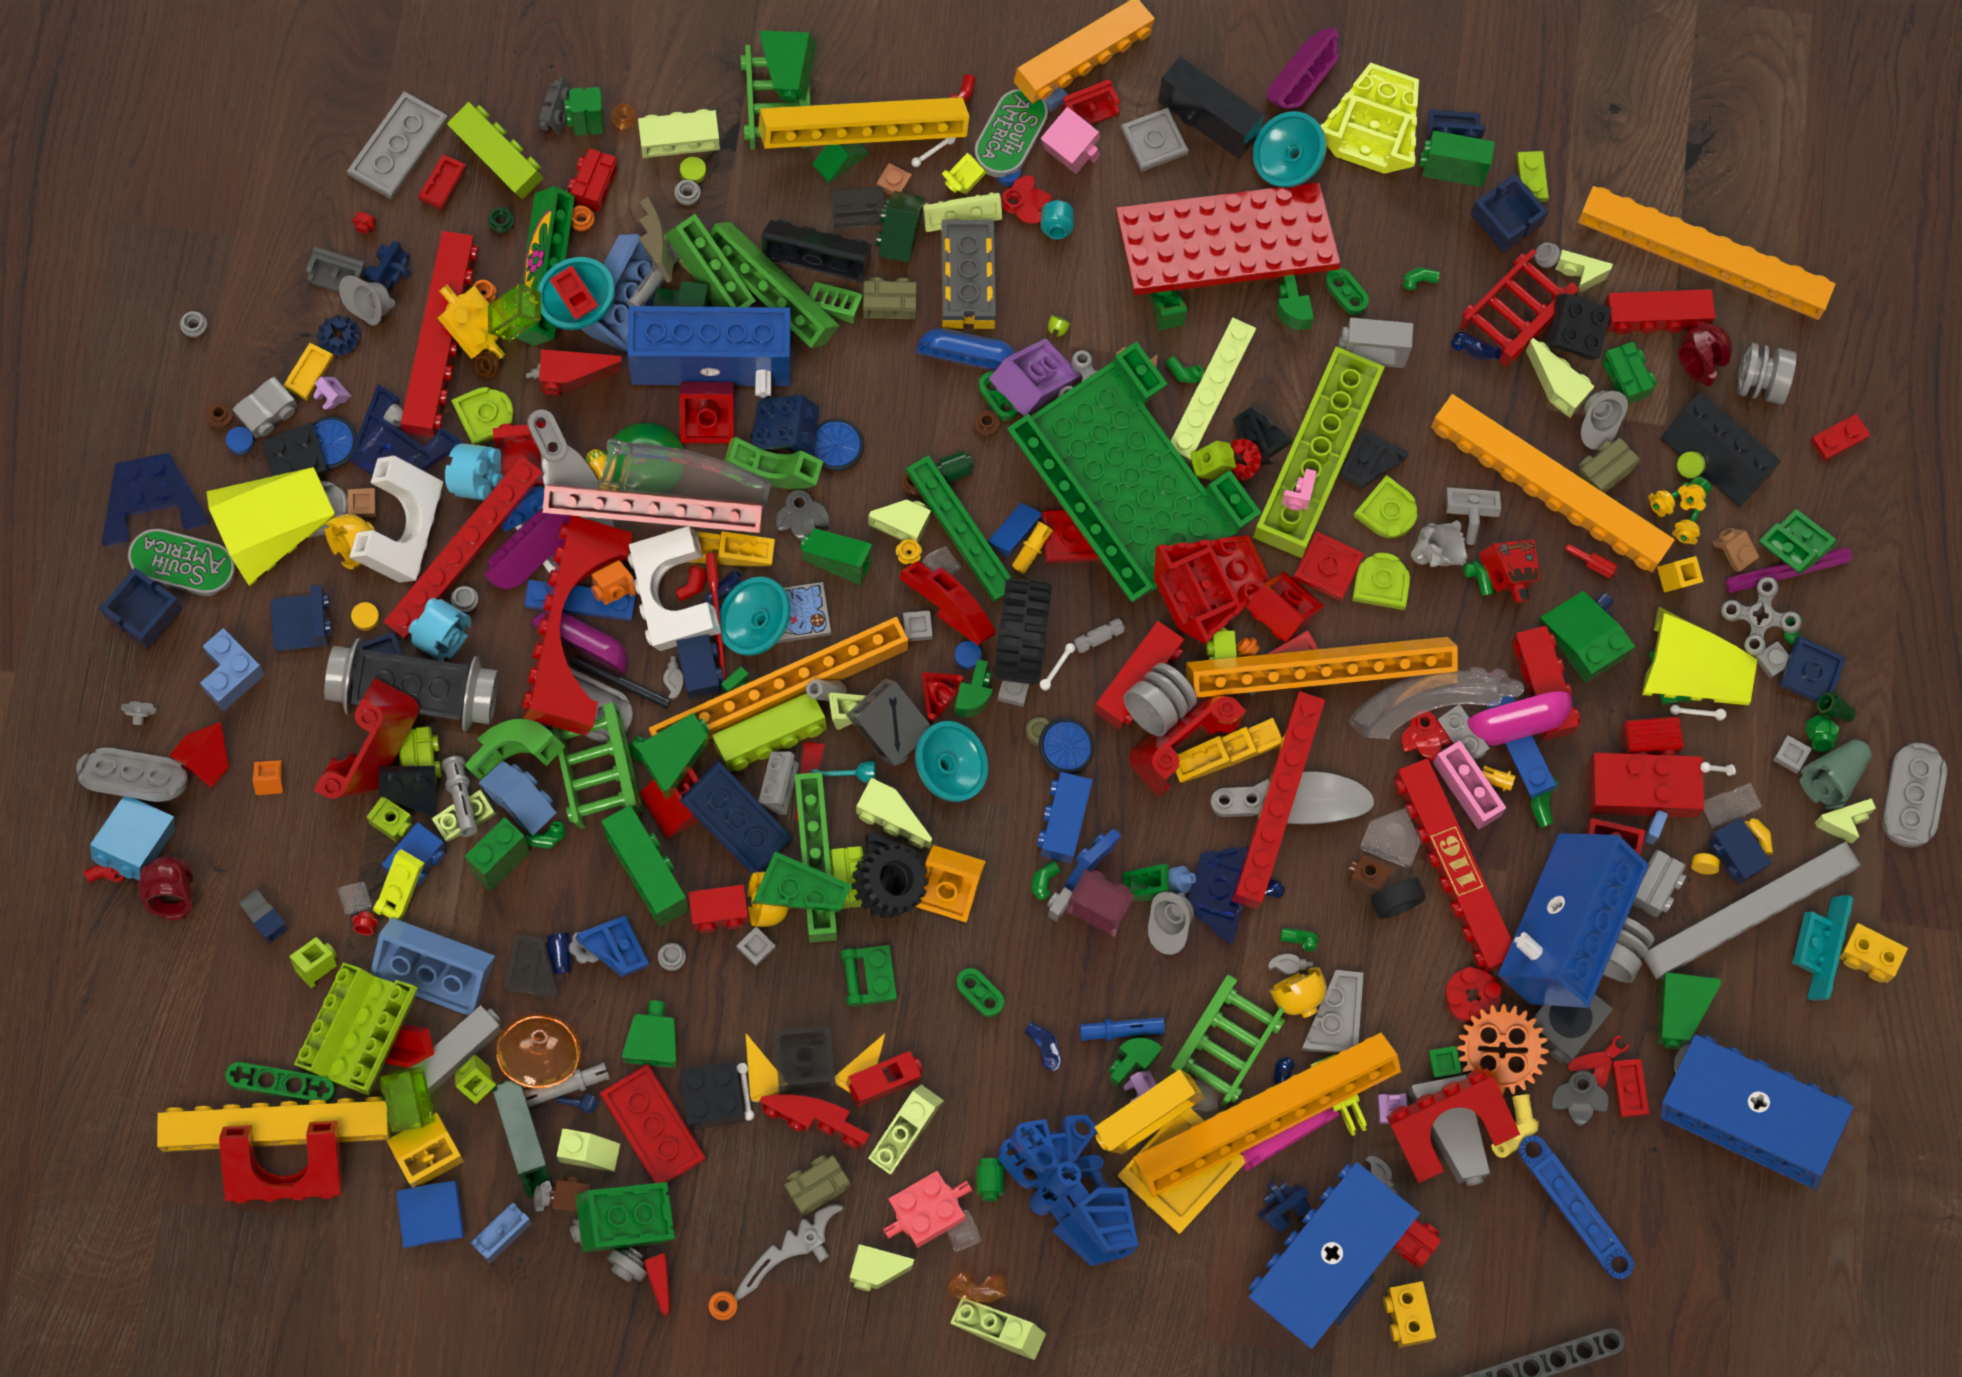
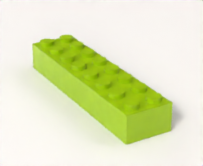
(1320, 447)

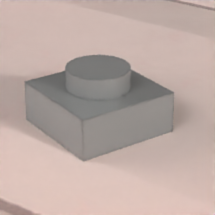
(917, 625)
(1773, 660)
(1013, 693)
(1792, 754)
(1058, 904)
(756, 946)

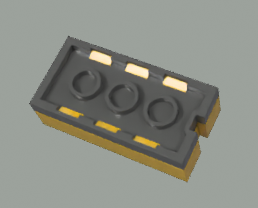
(968, 274)

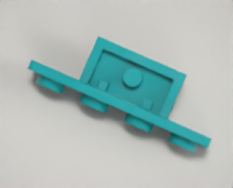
(1821, 945)

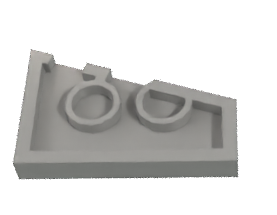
(1338, 1016)

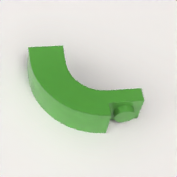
(783, 471)
(513, 738)

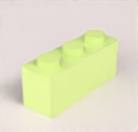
(679, 133)

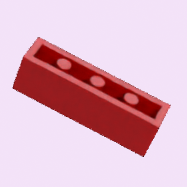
(1659, 310)
(1158, 646)
(1543, 672)

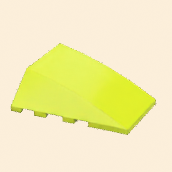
(1376, 121)
(269, 518)
(1698, 664)

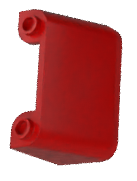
(388, 718)
(1155, 755)

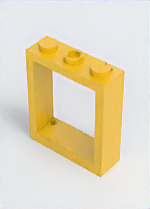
(1149, 1113)

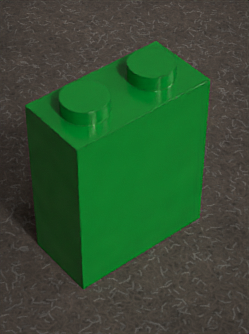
(1457, 158)
(497, 854)

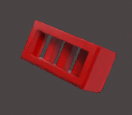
(658, 1275)

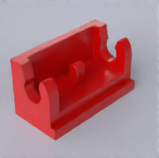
(1094, 103)

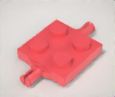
(927, 1209)

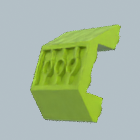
(356, 1028)

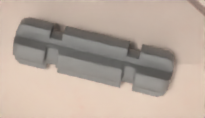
(1099, 635)

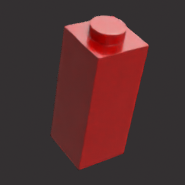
(884, 1078)

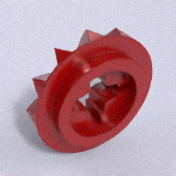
(1251, 456)

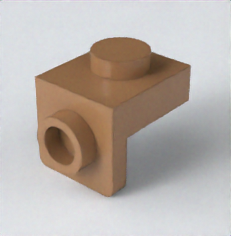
(1737, 548)

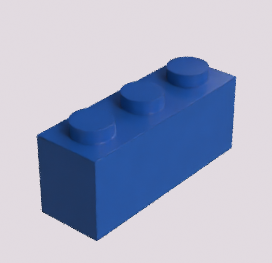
(1064, 817)

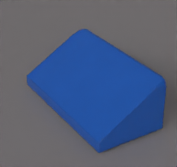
(1015, 529)

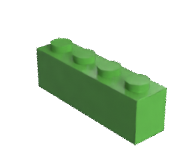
(708, 264)

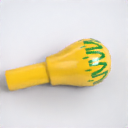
(596, 461)

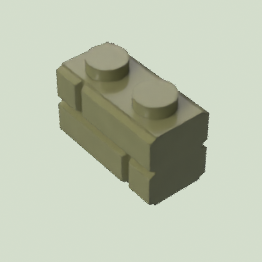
(889, 299)
(1609, 466)
(816, 1185)

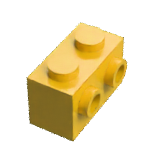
(1872, 953)
(1409, 1314)

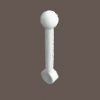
(916, 162)
(1045, 683)
(1720, 714)
(1706, 767)
(742, 1069)

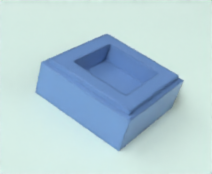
(1655, 827)

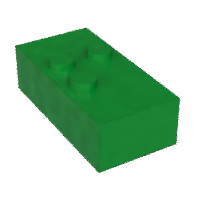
(644, 865)

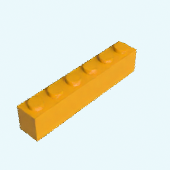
(1084, 50)

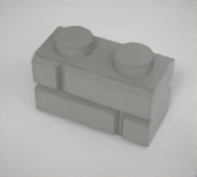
(1658, 883)

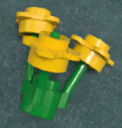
(1692, 496)

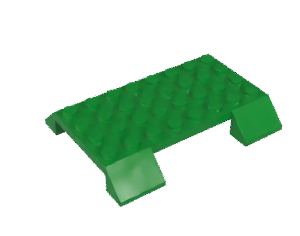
(1124, 474)

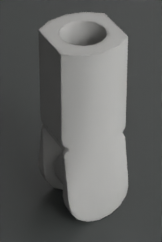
(820, 689)

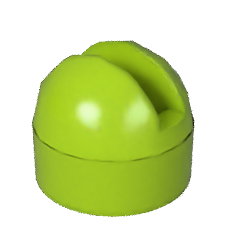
(1058, 324)

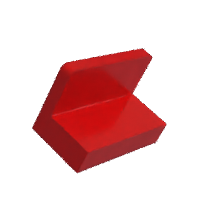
(411, 1046)

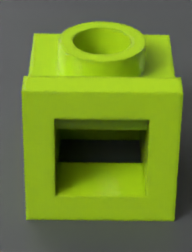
(1213, 460)
(1221, 645)
(378, 818)
(313, 961)
(474, 1079)

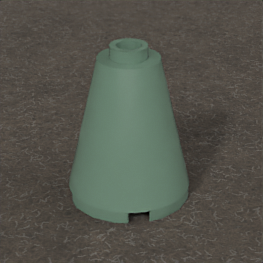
(1836, 774)

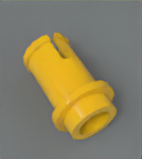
(1499, 778)

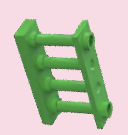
(747, 64)
(622, 771)
(1213, 1017)

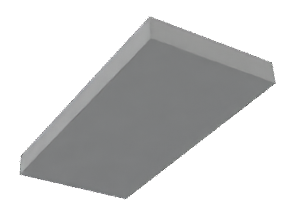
(397, 145)

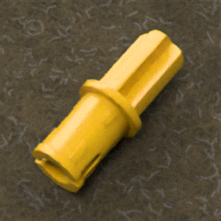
(1032, 547)

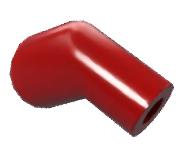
(966, 88)
(695, 583)
(97, 872)

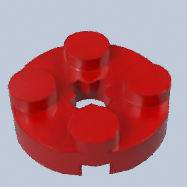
(1471, 979)

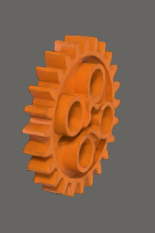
(1503, 1023)

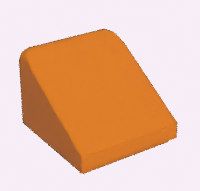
(268, 777)

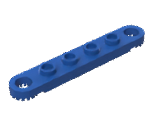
(1575, 1207)

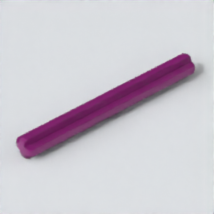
(1783, 571)

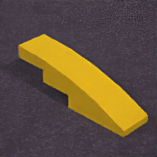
(736, 549)
(1228, 750)

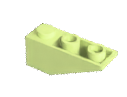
(1560, 382)
(888, 809)
(905, 1128)
(999, 1328)

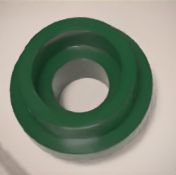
(500, 213)

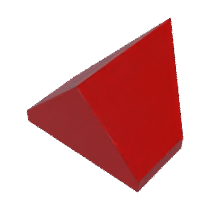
(938, 692)
(203, 754)

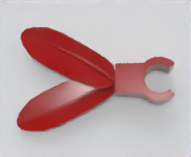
(1600, 1061)

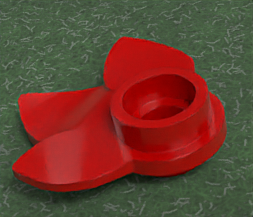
(1029, 200)
(1426, 739)

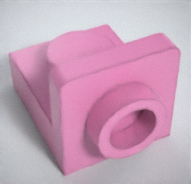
(1301, 497)

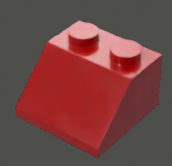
(706, 412)
(1284, 606)

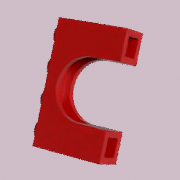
(1414, 1123)
(248, 1181)

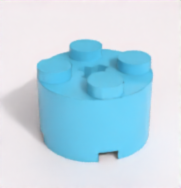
(473, 471)
(440, 630)

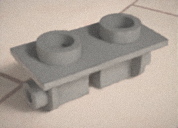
(1456, 727)

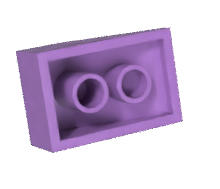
(1033, 376)

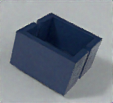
(1512, 215)
(139, 610)

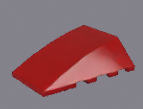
(1208, 582)

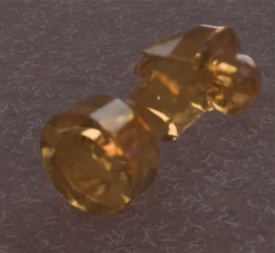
(990, 1290)

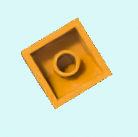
(951, 883)

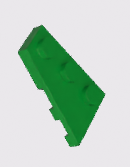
(800, 886)

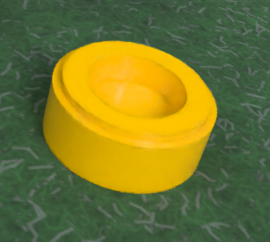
(365, 616)
(1705, 863)

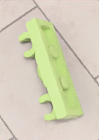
(969, 208)

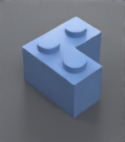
(235, 670)
(519, 796)

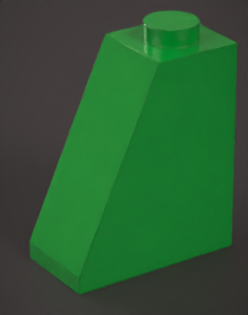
(789, 62)
(837, 554)
(674, 752)
(1682, 1006)

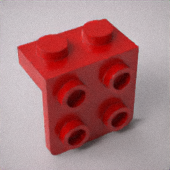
(517, 442)

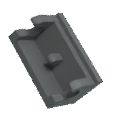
(329, 268)

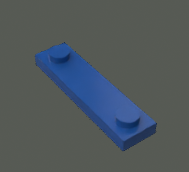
(582, 602)
(1529, 761)

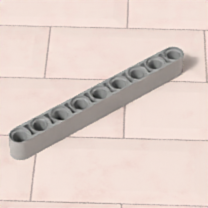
(1751, 910)

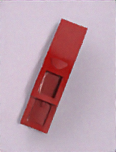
(955, 603)
(805, 1111)

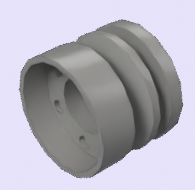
(1768, 373)
(1160, 699)
(1630, 946)

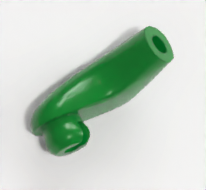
(1541, 807)

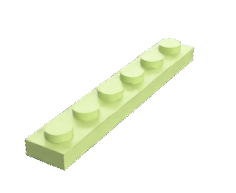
(1212, 388)

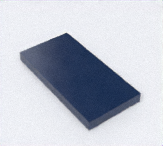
(735, 818)

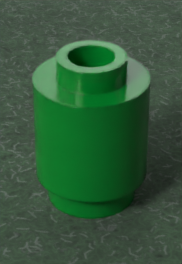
(990, 1179)

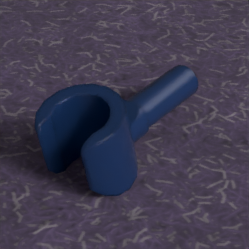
(1605, 602)
(586, 1105)

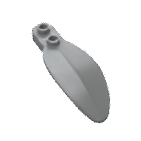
(564, 464)
(1318, 799)

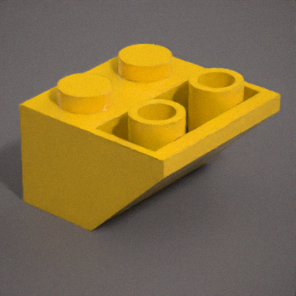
(425, 1152)

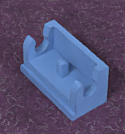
(501, 1233)

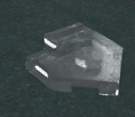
(1392, 838)

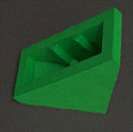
(837, 159)
(1168, 309)
(1147, 882)

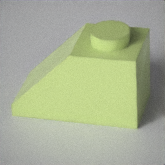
(901, 519)
(587, 1150)
(877, 1267)

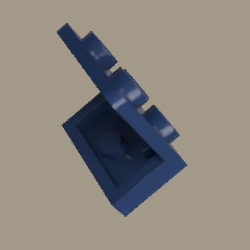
(1455, 123)
(786, 423)
(301, 620)

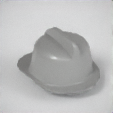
(365, 299)
(1602, 417)
(1169, 922)

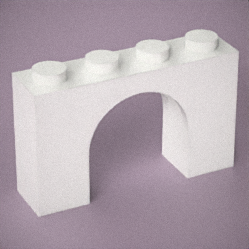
(419, 497)
(651, 561)

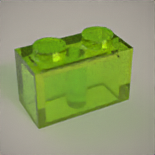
(514, 312)
(407, 1099)

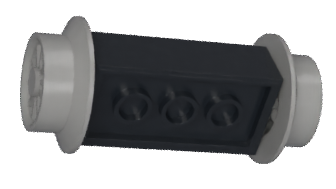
(437, 686)

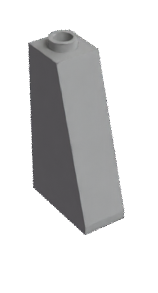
(1456, 1136)

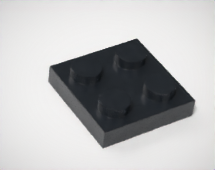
(295, 451)

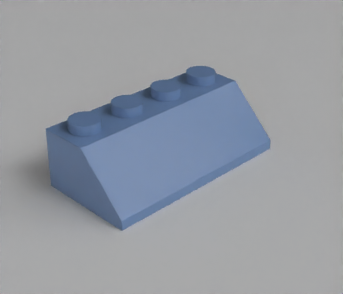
(628, 266)
(438, 966)

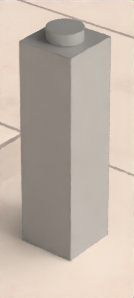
(459, 1046)

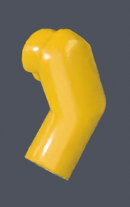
(1762, 834)

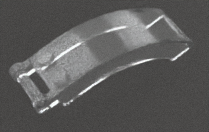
(681, 473)
(1422, 693)

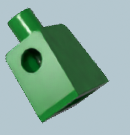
(652, 1038)

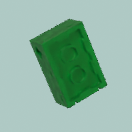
(624, 1217)

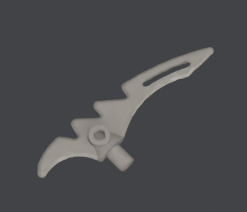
(809, 1239)

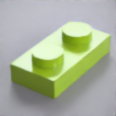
(1532, 173)

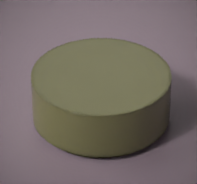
(1034, 729)

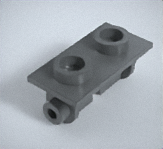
(554, 115)

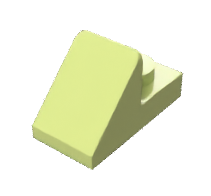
(1588, 269)
(840, 706)
(1842, 821)

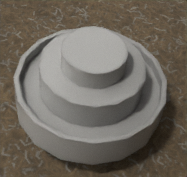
(627, 1264)

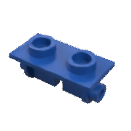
(526, 509)

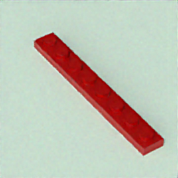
(465, 545)

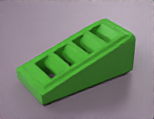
(845, 295)

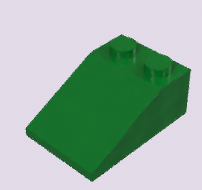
(1587, 636)

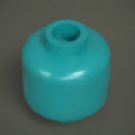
(1057, 219)

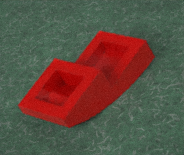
(573, 293)

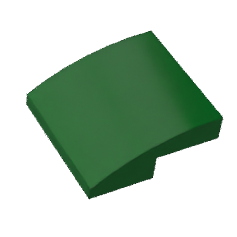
(1798, 541)

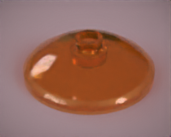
(535, 1062)

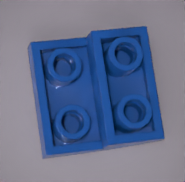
(430, 1214)

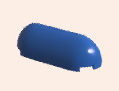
(964, 348)

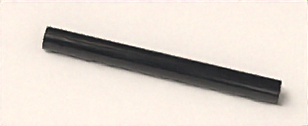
(620, 681)

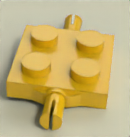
(468, 321)

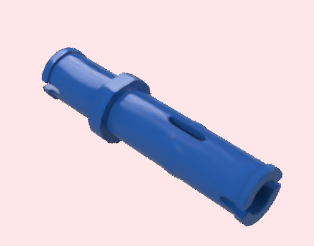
(1126, 1028)

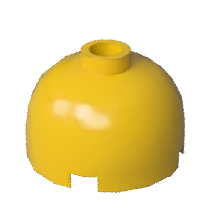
(342, 534)
(760, 914)
(1300, 993)

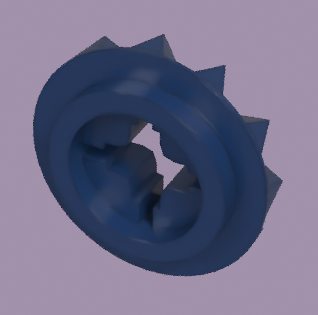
(335, 345)

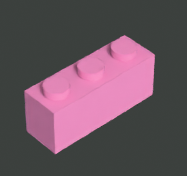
(1469, 785)

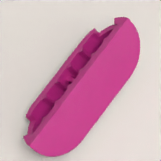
(1521, 718)
(1275, 1144)

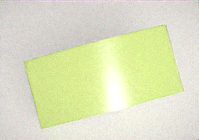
(447, 819)

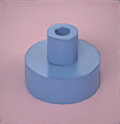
(1180, 879)

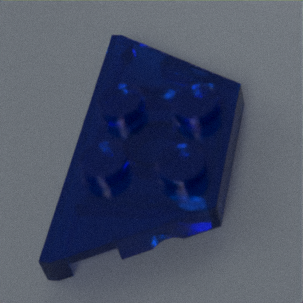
(1214, 889)

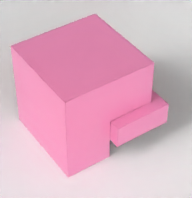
(1071, 141)

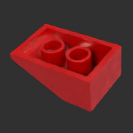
(572, 370)

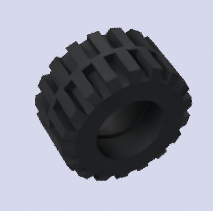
(909, 875)

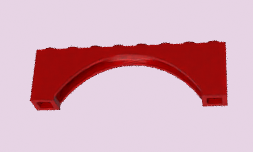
(553, 691)

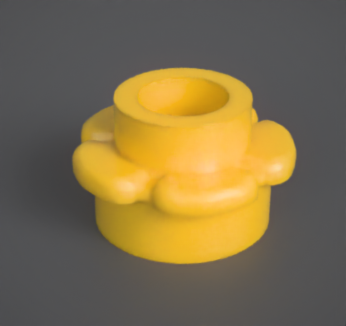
(906, 545)

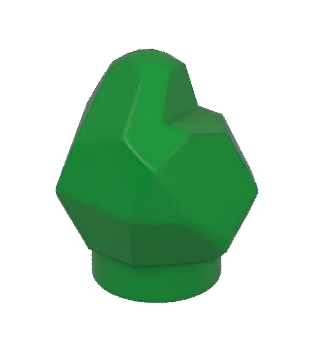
(1822, 733)

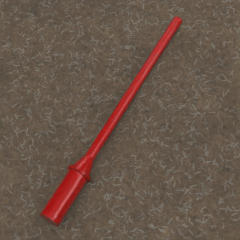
(713, 580)

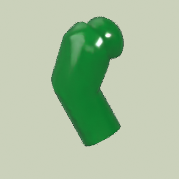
(1184, 374)
(1479, 572)
(549, 838)
(1307, 938)

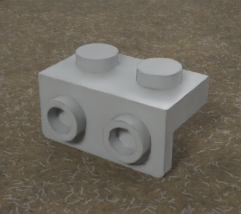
(778, 782)

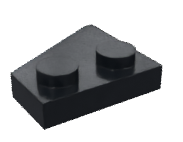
(1371, 460)

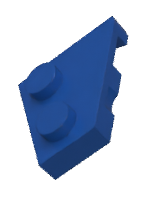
(1091, 858)
(615, 946)

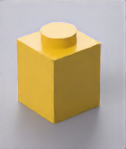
(1680, 574)

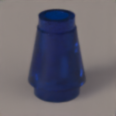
(558, 951)

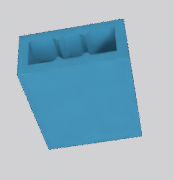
(132, 837)

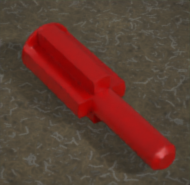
(1594, 561)

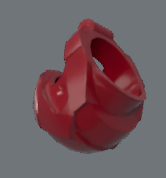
(1704, 346)
(167, 877)

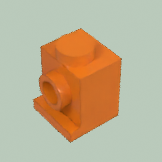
(612, 583)

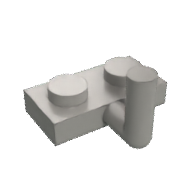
(1475, 504)

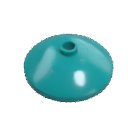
(1281, 140)
(596, 279)
(746, 610)
(962, 759)

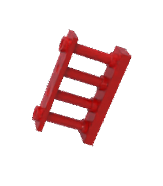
(1526, 330)

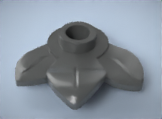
(801, 519)
(1578, 1101)

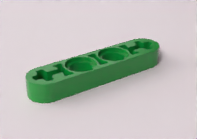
(279, 1087)

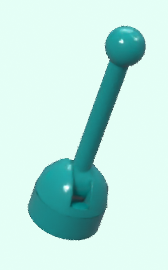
(864, 771)

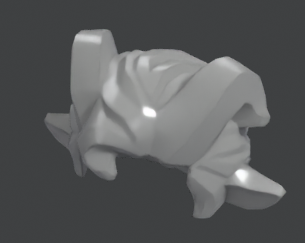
(1440, 545)

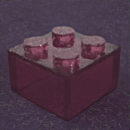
(1100, 902)

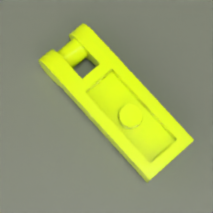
(399, 885)

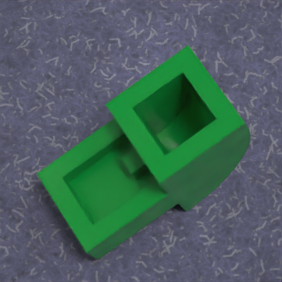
(1291, 308)
(974, 697)
(1137, 1054)

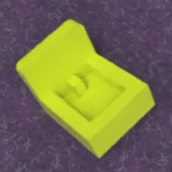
(964, 174)

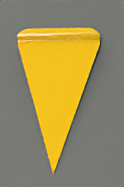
(865, 1060)
(762, 1074)

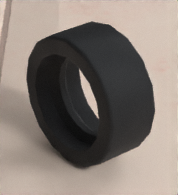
(1398, 898)

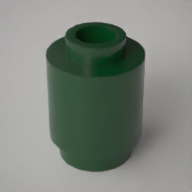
(955, 466)

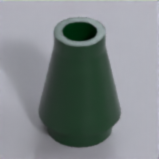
(1835, 707)

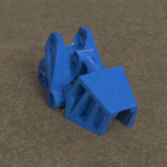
(1102, 1221)

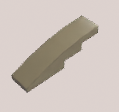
(654, 240)

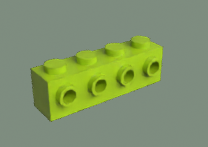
(496, 150)
(769, 732)

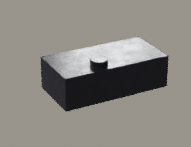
(1210, 107)

